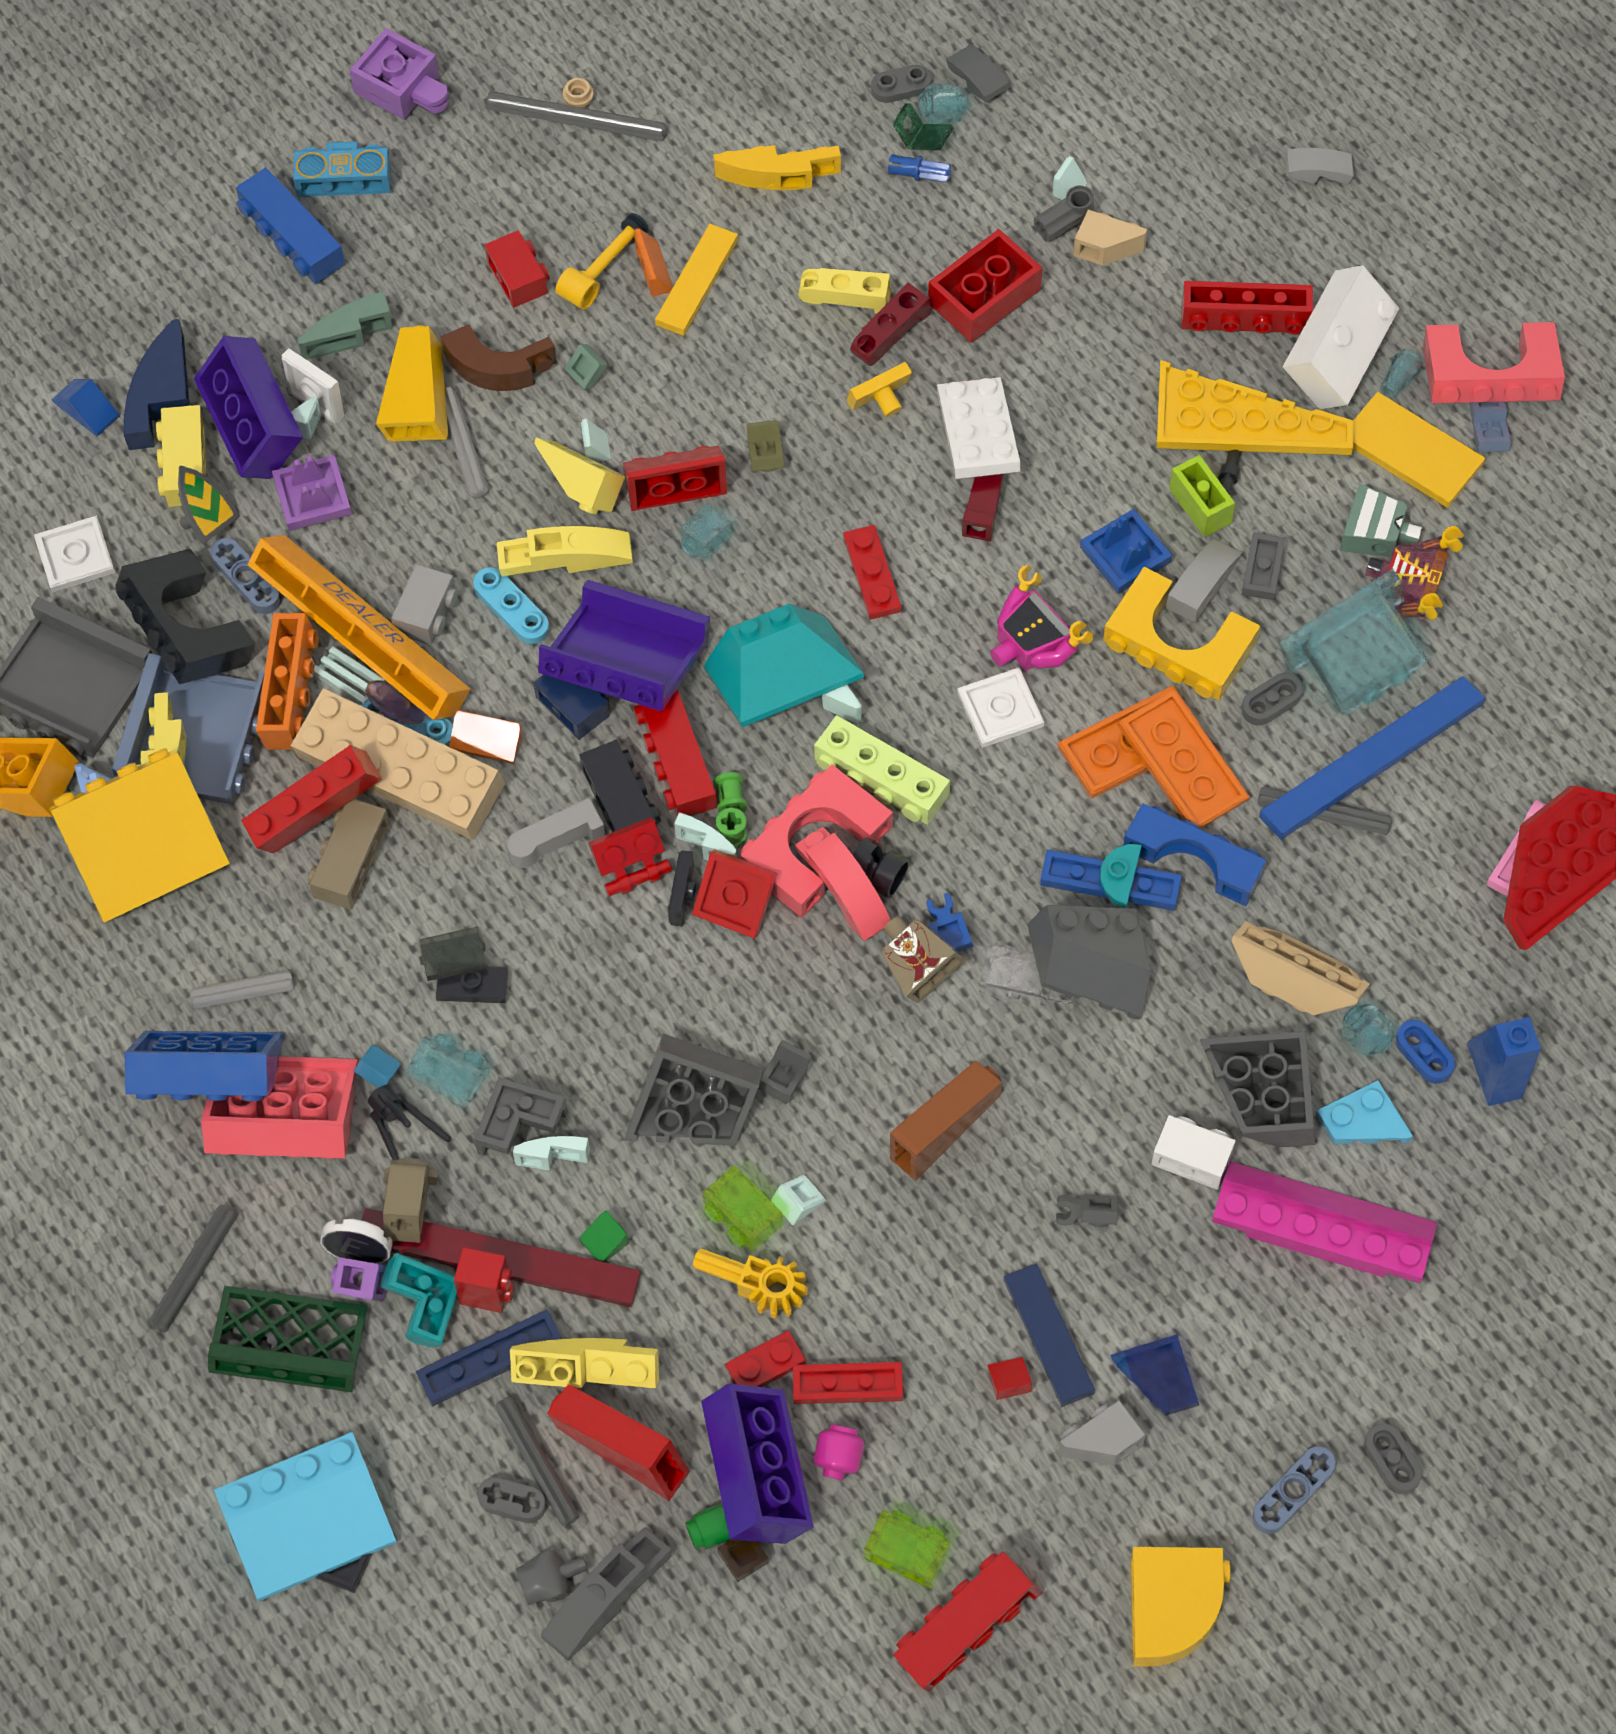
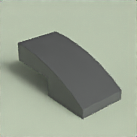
(979, 72)

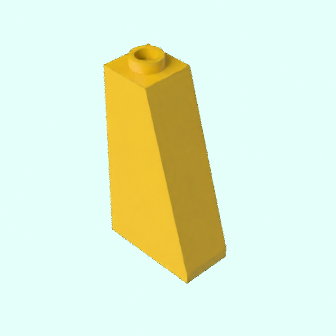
(415, 389)

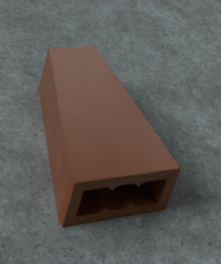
(943, 1119)

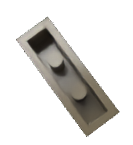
(348, 853)

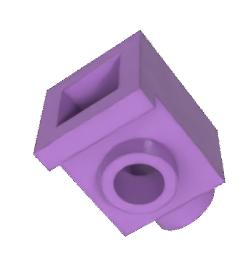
(345, 1276)

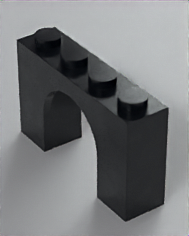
(185, 650)

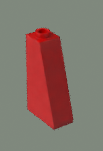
(620, 1441)

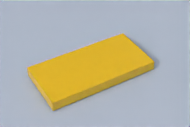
(1414, 450)

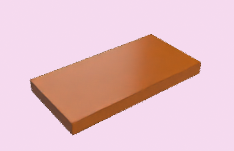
(1102, 753)
(1183, 760)

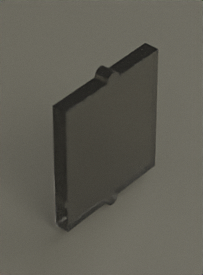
(452, 953)

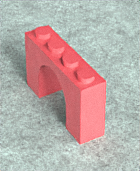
(1458, 380)
(827, 799)

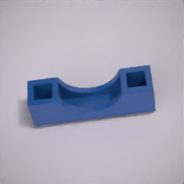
(1235, 869)

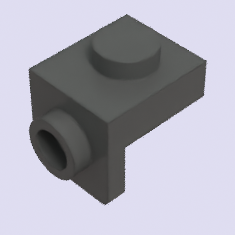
(784, 1071)

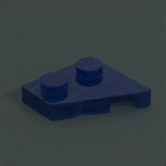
(1159, 1374)

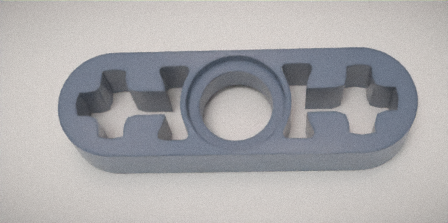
(246, 589)
(1304, 1464)

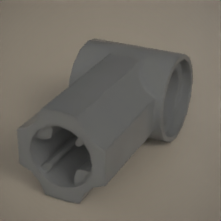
(1065, 213)

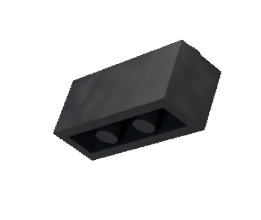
(615, 786)

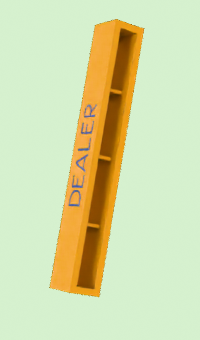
(359, 627)

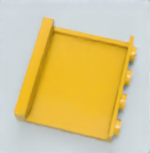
(138, 834)

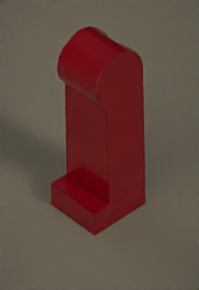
(890, 324)
(982, 506)

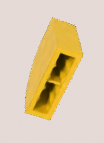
(1174, 1600)

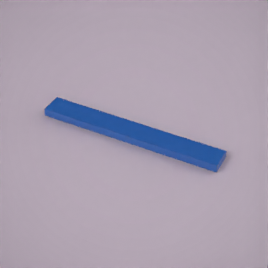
(1371, 757)

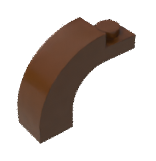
(495, 369)

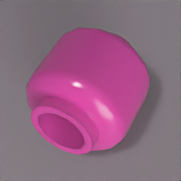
(838, 1451)

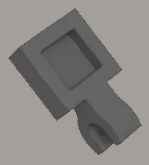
(1092, 1209)

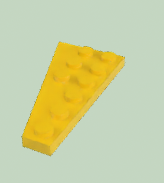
(1229, 416)

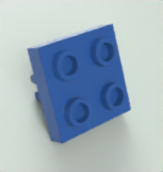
(1124, 549)

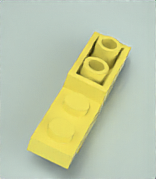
(569, 546)
(167, 732)
(583, 1361)

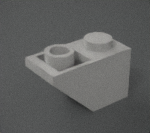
(1105, 1438)

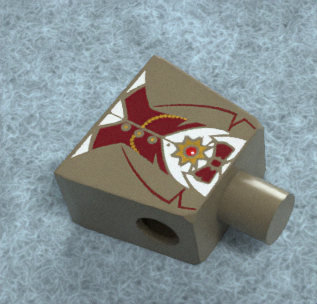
(919, 957)

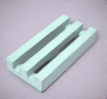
(328, 662)

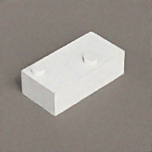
(1341, 337)

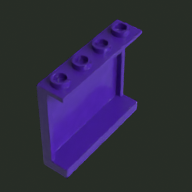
(626, 646)

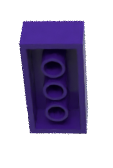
(248, 407)
(757, 1464)

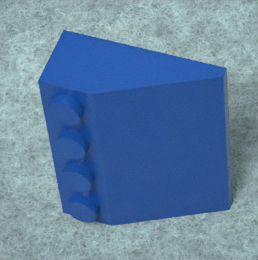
(202, 1064)

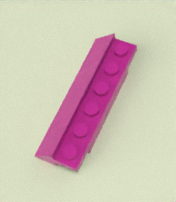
(1324, 1223)

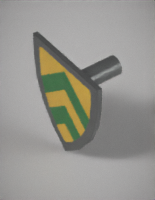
(204, 504)

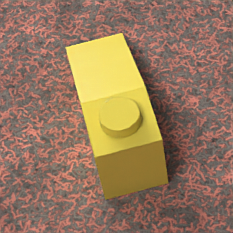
(581, 477)

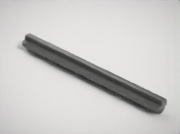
(576, 116)

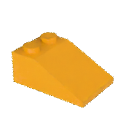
(33, 774)

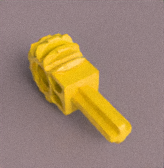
(755, 1279)

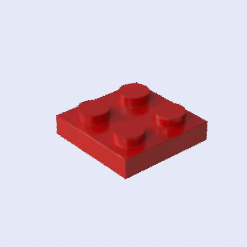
(734, 893)

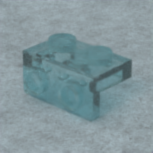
(447, 1068)

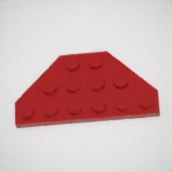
(1560, 862)

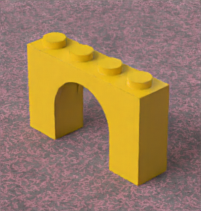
(1206, 668)

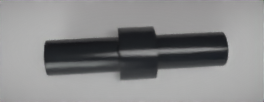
(1230, 471)

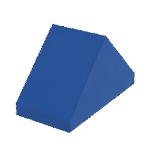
(86, 405)

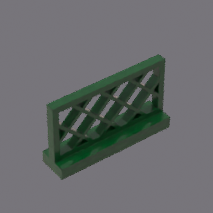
(276, 1364)

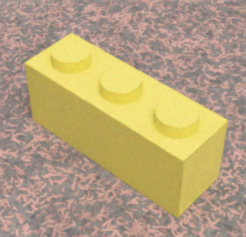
(182, 444)

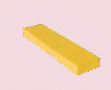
(696, 279)

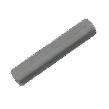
(241, 989)

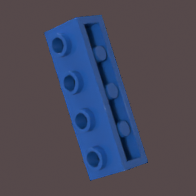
(289, 226)

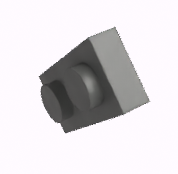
(1263, 566)

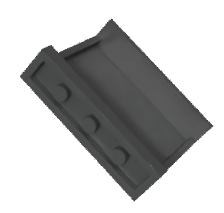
(69, 678)

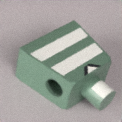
(1377, 524)

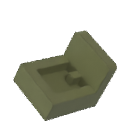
(765, 446)

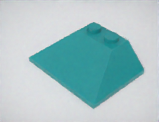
(779, 663)

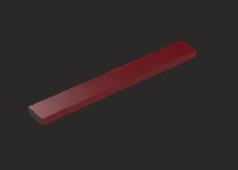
(527, 1262)

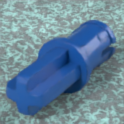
(920, 168)

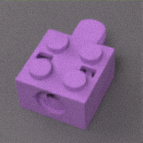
(399, 76)

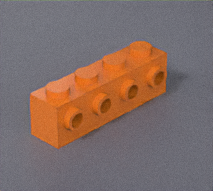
(286, 680)

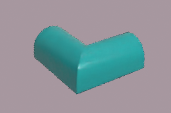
(433, 1295)

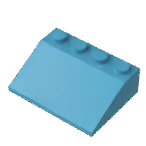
(305, 1516)

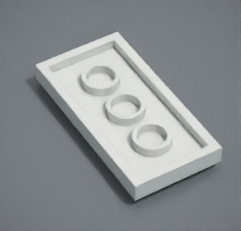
(978, 428)

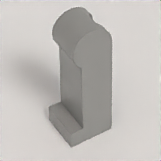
(554, 832)

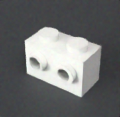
(1193, 1151)

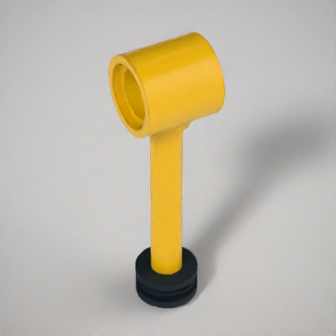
(580, 286)

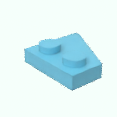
(1364, 1117)

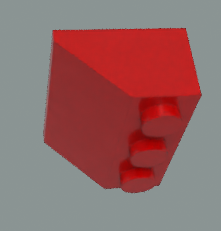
(675, 477)

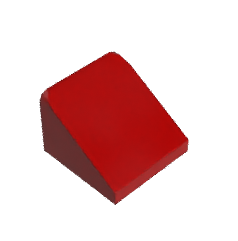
(1010, 1378)

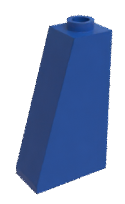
(1505, 1059)

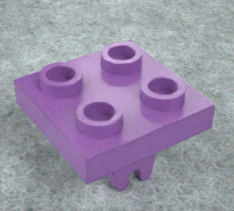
(311, 492)

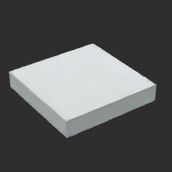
(308, 380)
(74, 553)
(1000, 707)

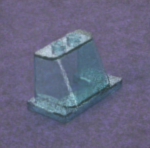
(1357, 645)

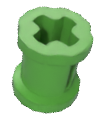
(730, 791)
(736, 818)

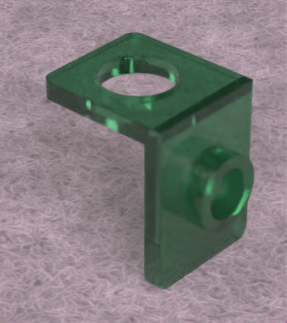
(921, 135)

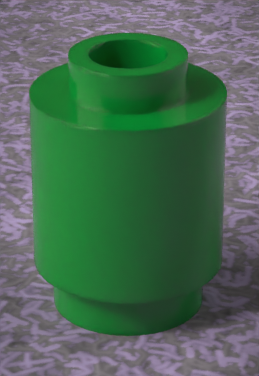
(708, 1527)

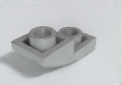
(1311, 163)

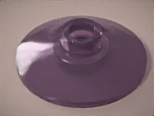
(393, 703)

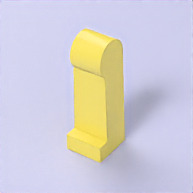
(845, 288)

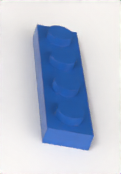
(1083, 876)

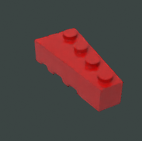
(965, 1620)

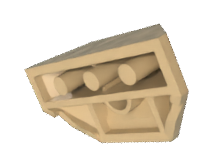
(1296, 971)

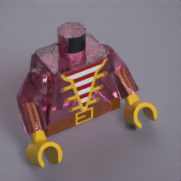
(1420, 572)

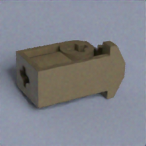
(406, 1198)

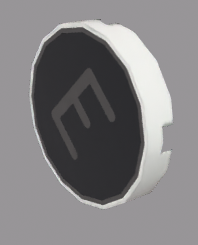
(356, 1241)

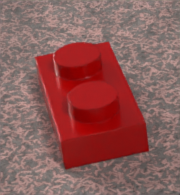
(766, 1362)

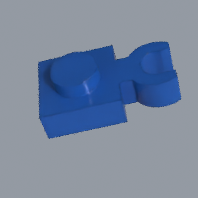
(948, 926)

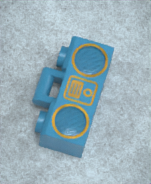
(342, 170)

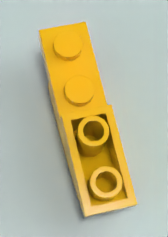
(765, 169)

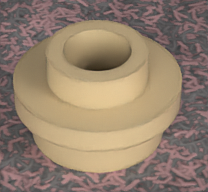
(574, 86)

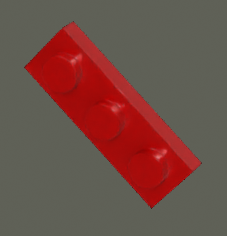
(872, 572)
(847, 1383)

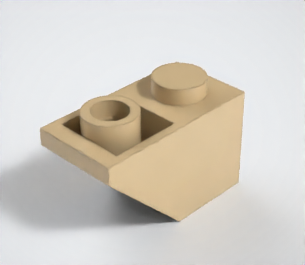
(1107, 239)

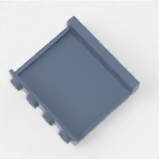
(218, 723)

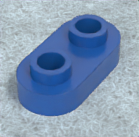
(1428, 1051)

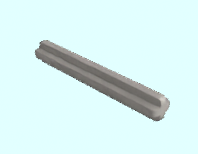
(464, 446)

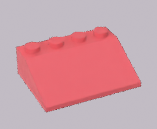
(300, 1117)

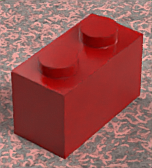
(516, 268)
(483, 1280)

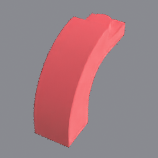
(846, 882)

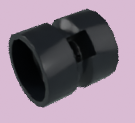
(883, 869)

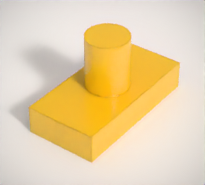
(881, 389)

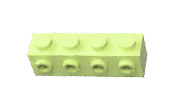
(882, 770)

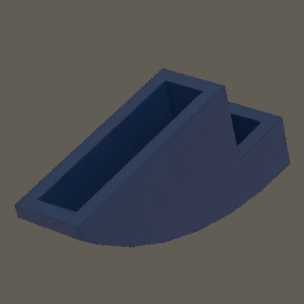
(156, 384)

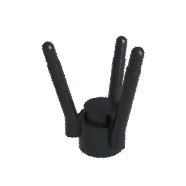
(389, 1107)

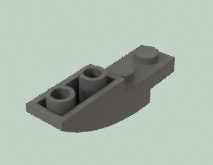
(603, 1591)

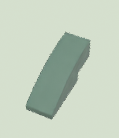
(346, 326)

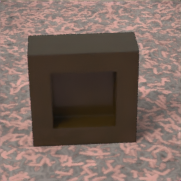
(742, 1557)

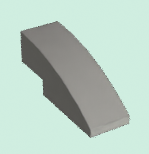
(1202, 580)

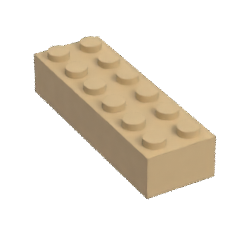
(413, 767)

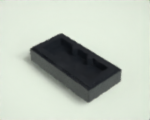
(682, 889)
(480, 986)

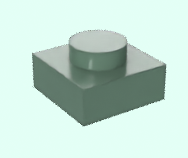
(585, 366)

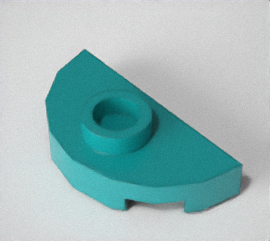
(1118, 873)

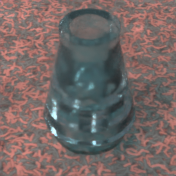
(1402, 370)

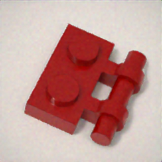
(628, 847)

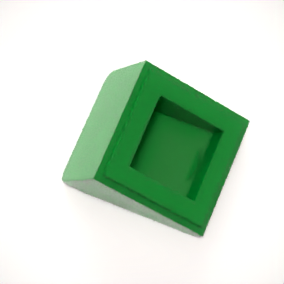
(604, 1237)

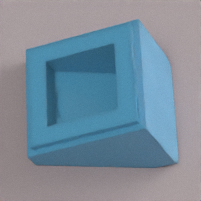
(377, 1067)

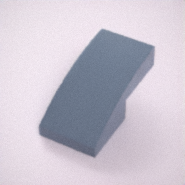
(1490, 426)

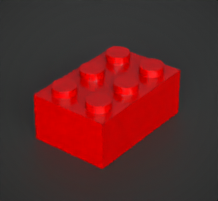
(985, 285)

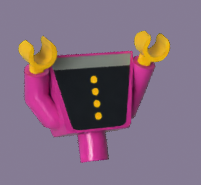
(1033, 631)

